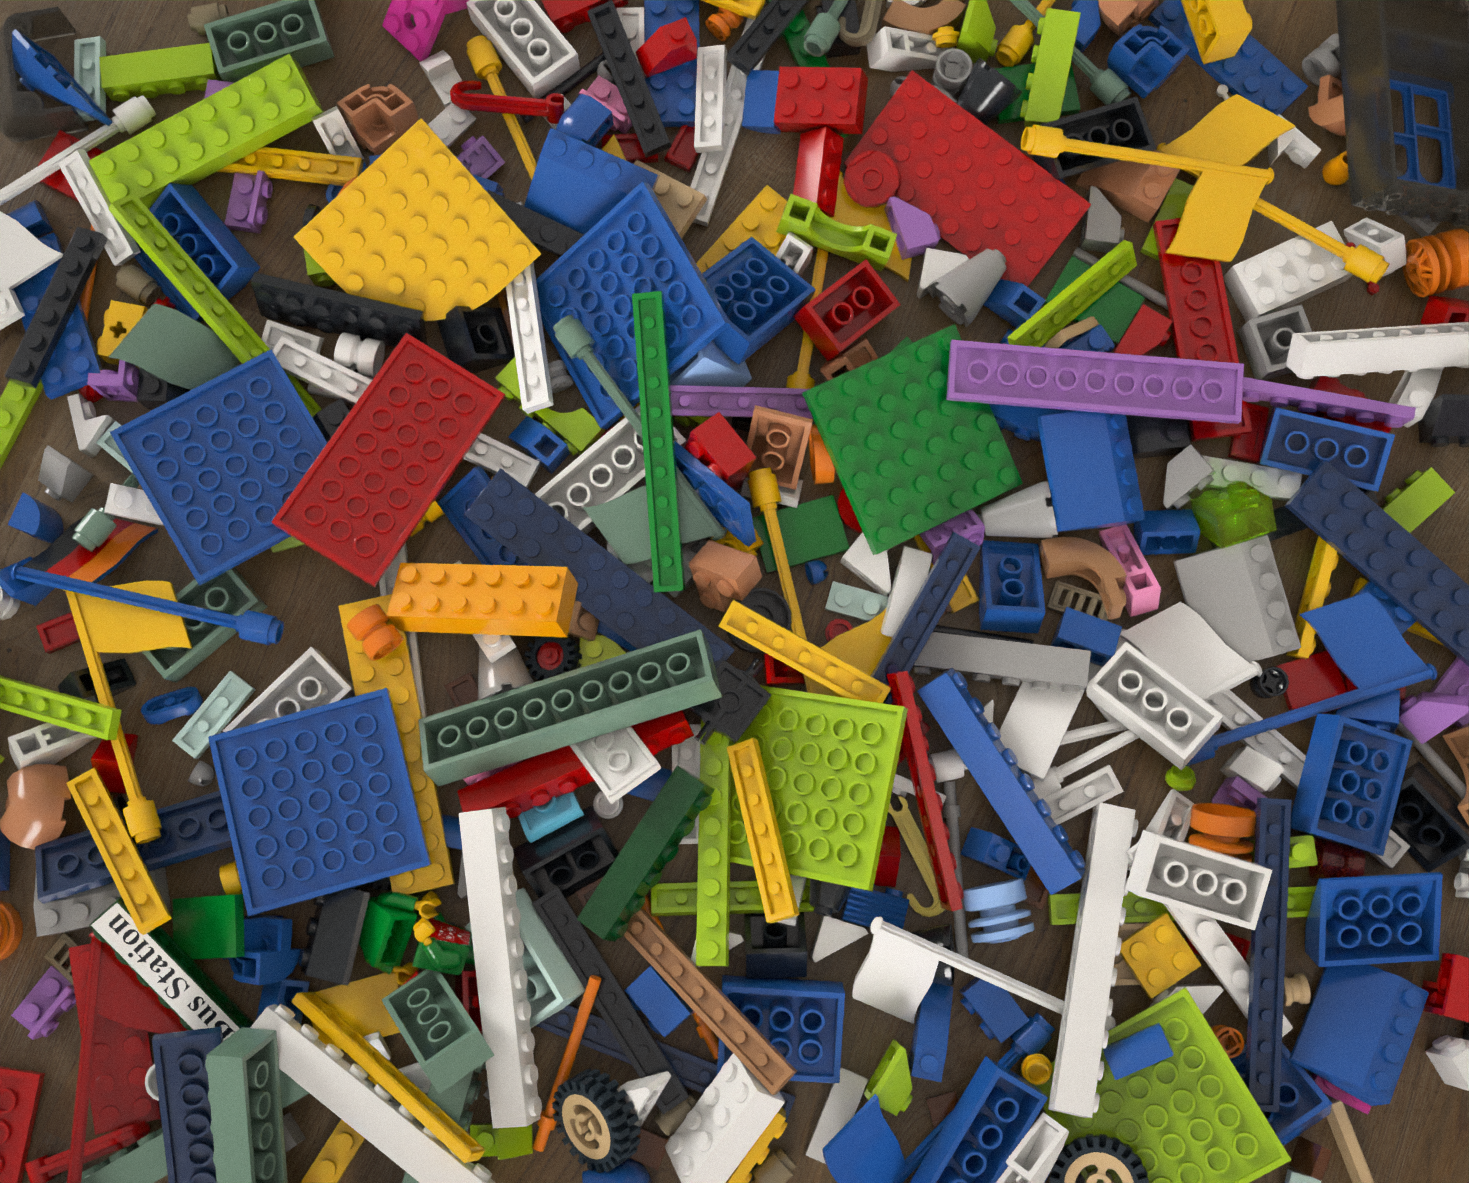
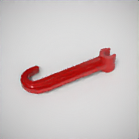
(551, 107)
(44, 1168)

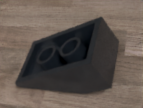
(1157, 436)

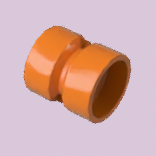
(372, 629)

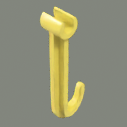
(920, 855)

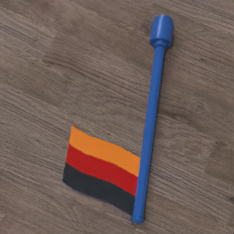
(76, 569)

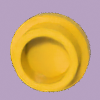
(945, 37)
(1036, 1069)

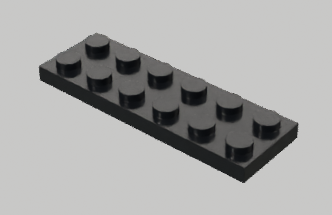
(335, 311)

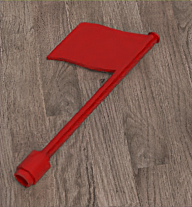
(120, 997)

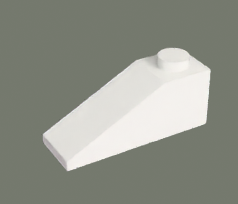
(902, 50)
(1416, 391)
(45, 745)
(1172, 817)
(644, 1093)

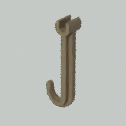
(867, 27)

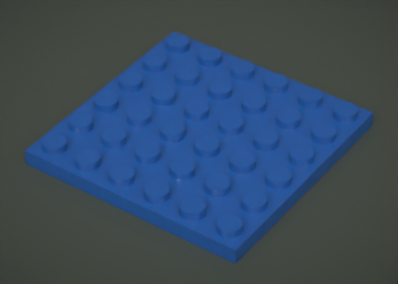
(594, 282)
(224, 462)
(319, 801)

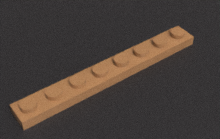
(709, 1002)

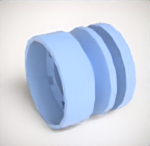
(998, 911)

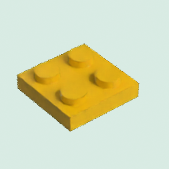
(1158, 955)

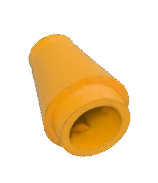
(1336, 170)

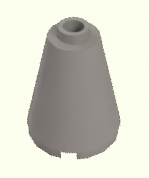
(969, 286)
(1021, 514)
(502, 675)

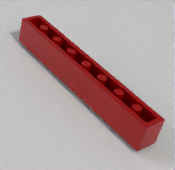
(560, 771)

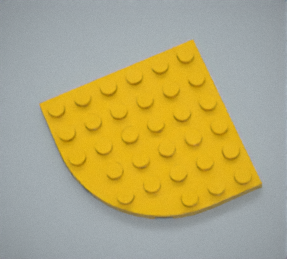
(418, 232)

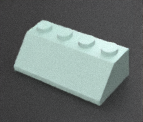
(550, 976)

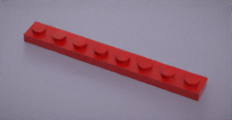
(927, 799)

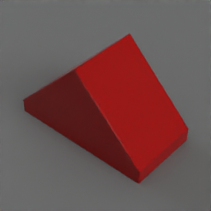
(780, 674)
(106, 763)
(889, 858)

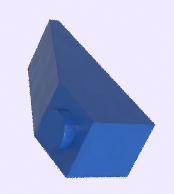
(931, 1034)

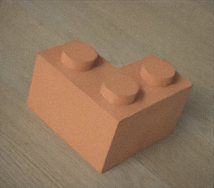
(723, 574)

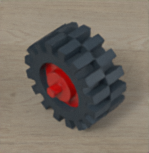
(552, 656)

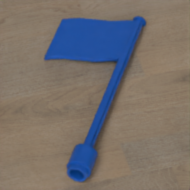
(1364, 648)
(869, 1150)

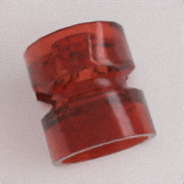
(1337, 861)

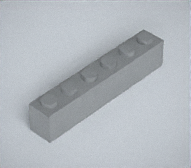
(1006, 661)

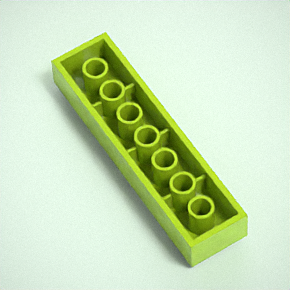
(210, 133)

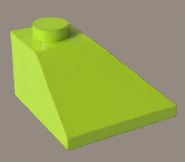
(977, 31)
(891, 1080)

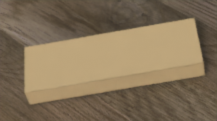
(1348, 1143)

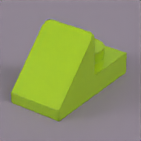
(503, 1141)

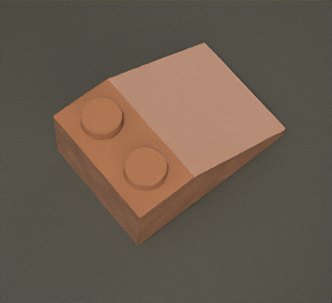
(1131, 185)
(779, 443)

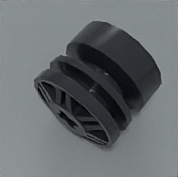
(769, 605)

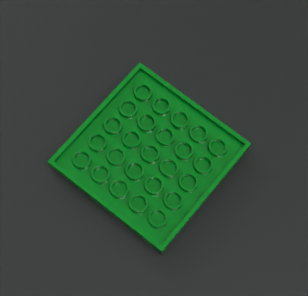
(906, 448)

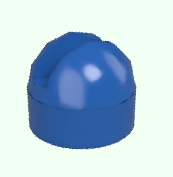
(816, 571)

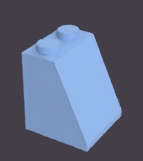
(711, 368)

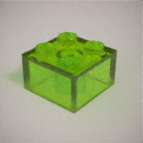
(1233, 514)

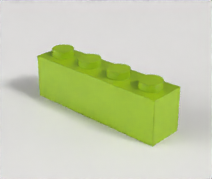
(1052, 66)
(158, 72)
(1417, 499)

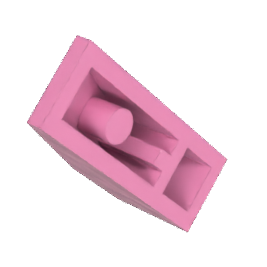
(1140, 585)

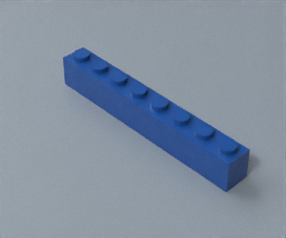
(1002, 781)

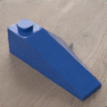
(46, 74)

